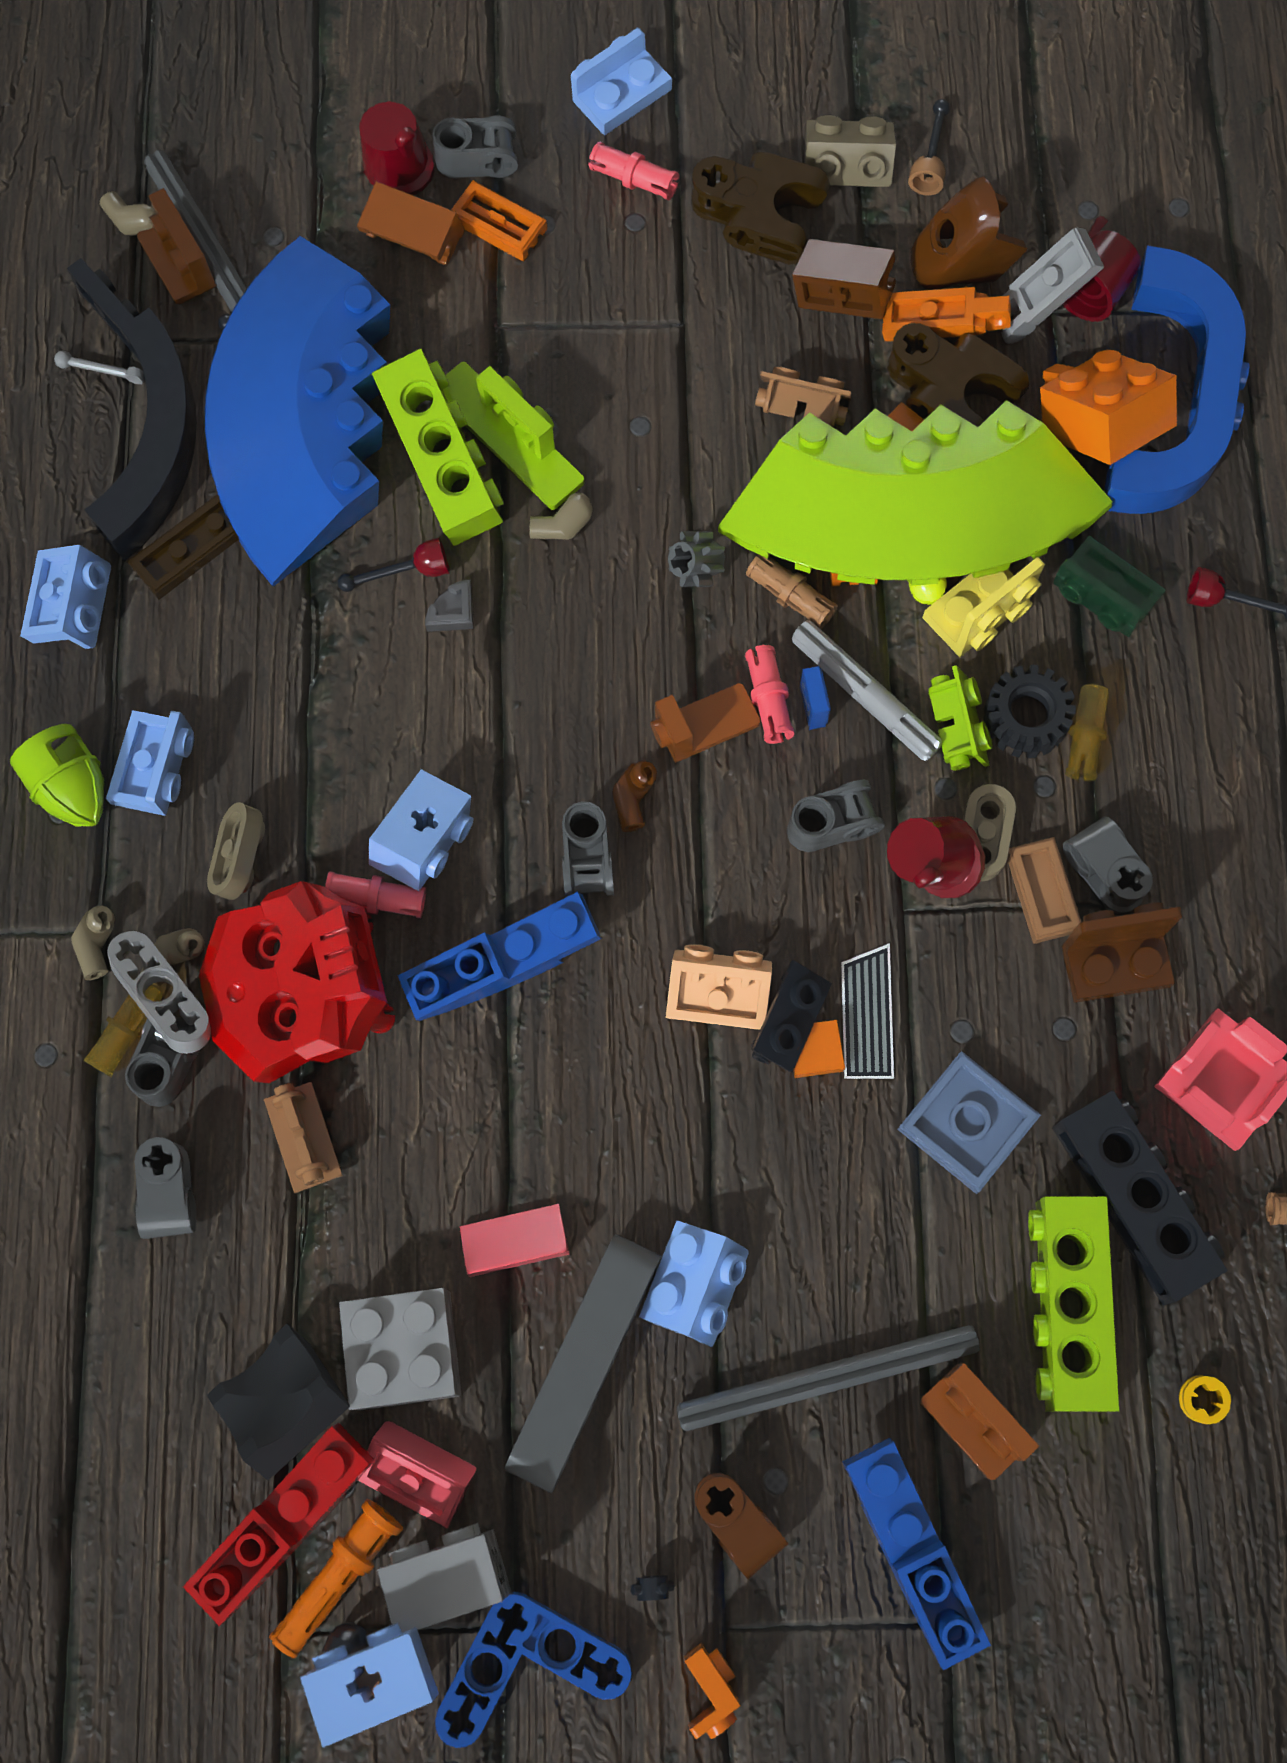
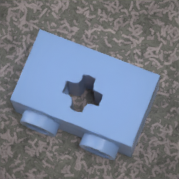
(420, 831)
(344, 1709)

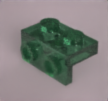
(1108, 587)

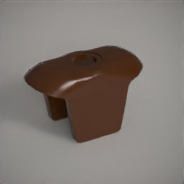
(976, 249)

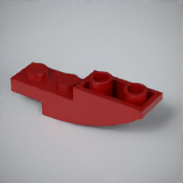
(279, 1524)

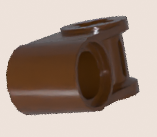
(742, 1529)

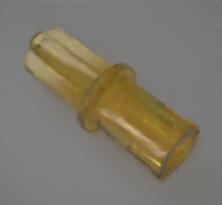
(1088, 731)
(120, 1034)

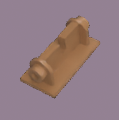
(787, 390)
(302, 1136)

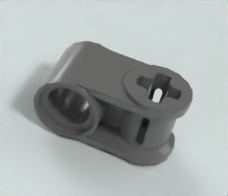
(475, 147)
(843, 813)
(1106, 859)
(586, 860)
(155, 1054)
(164, 1200)

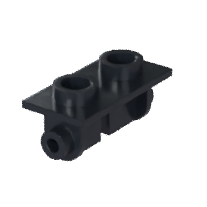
(790, 1017)

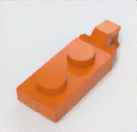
(947, 312)

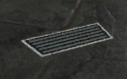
(868, 1015)

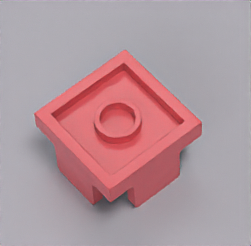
(1229, 1077)

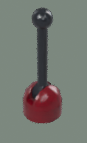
(427, 559)
(1209, 588)

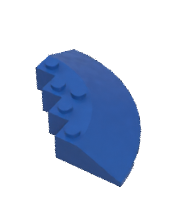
(293, 408)

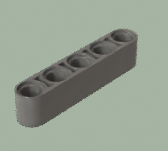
(582, 1363)

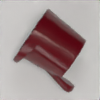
(395, 148)
(1103, 292)
(937, 855)

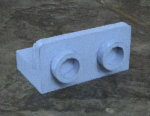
(618, 82)
(66, 596)

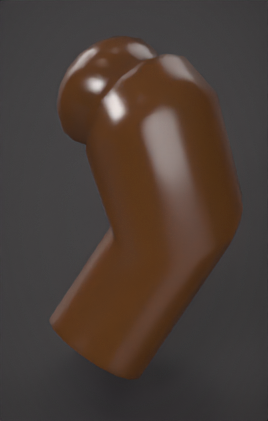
(629, 792)

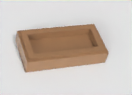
(1043, 890)

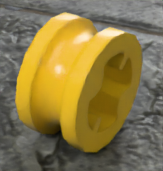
(1209, 1384)

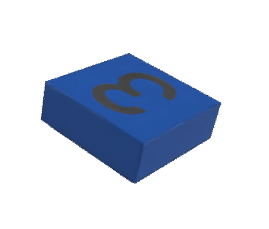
(815, 697)

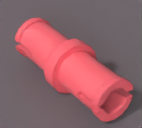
(633, 170)
(769, 694)
(377, 895)

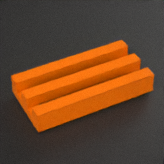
(493, 226)

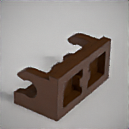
(844, 278)

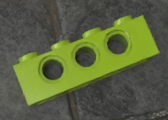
(403, 388)
(1091, 1278)

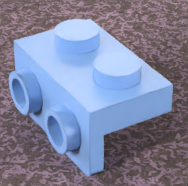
(150, 762)
(695, 1283)

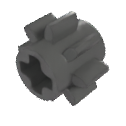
(696, 558)

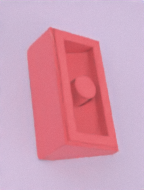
(513, 1240)
(417, 1473)

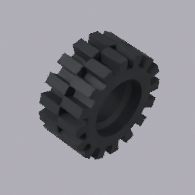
(1040, 687)

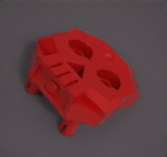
(320, 972)

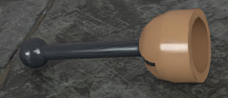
(931, 163)

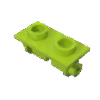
(958, 701)

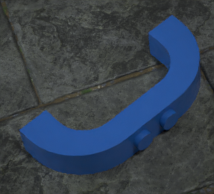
(1209, 310)

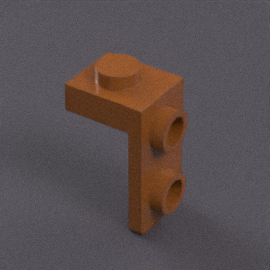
(703, 722)

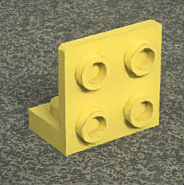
(977, 606)

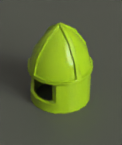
(64, 779)

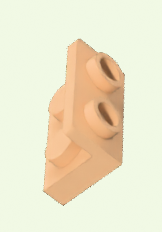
(719, 987)

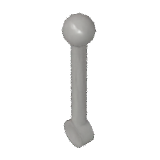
(64, 360)

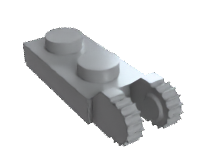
(1051, 282)

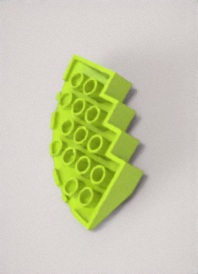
(915, 500)

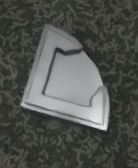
(452, 609)

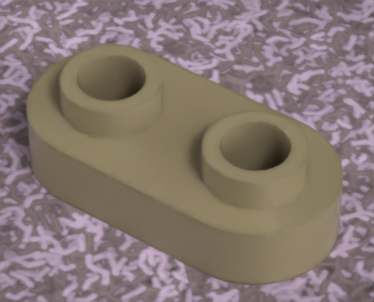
(992, 833)
(235, 851)

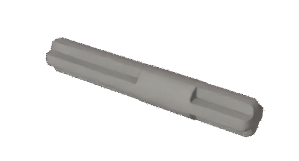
(867, 690)

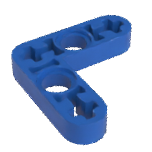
(531, 1644)

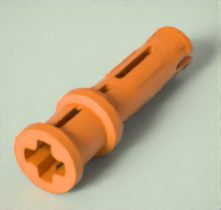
(350, 1558)

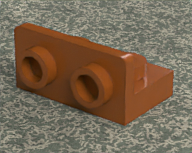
(977, 1422)

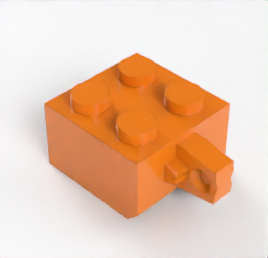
(1108, 405)

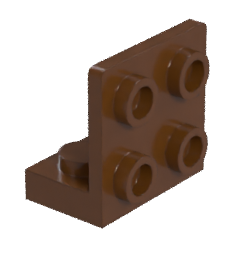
(1120, 953)

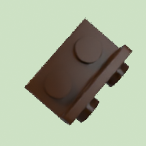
(175, 251)

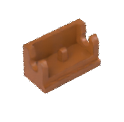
(411, 222)

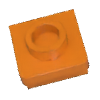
(713, 1676)

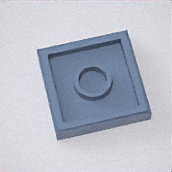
(969, 1122)

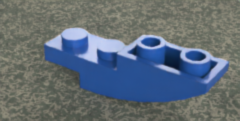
(500, 959)
(916, 1554)

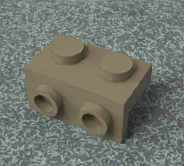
(852, 150)

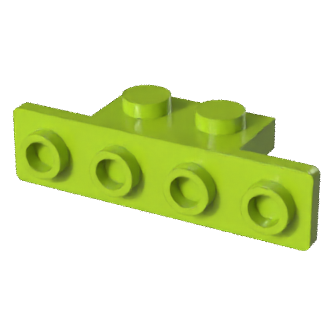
(514, 432)

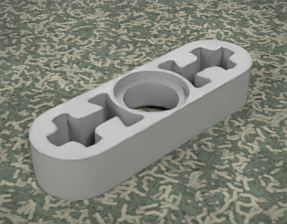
(159, 1012)

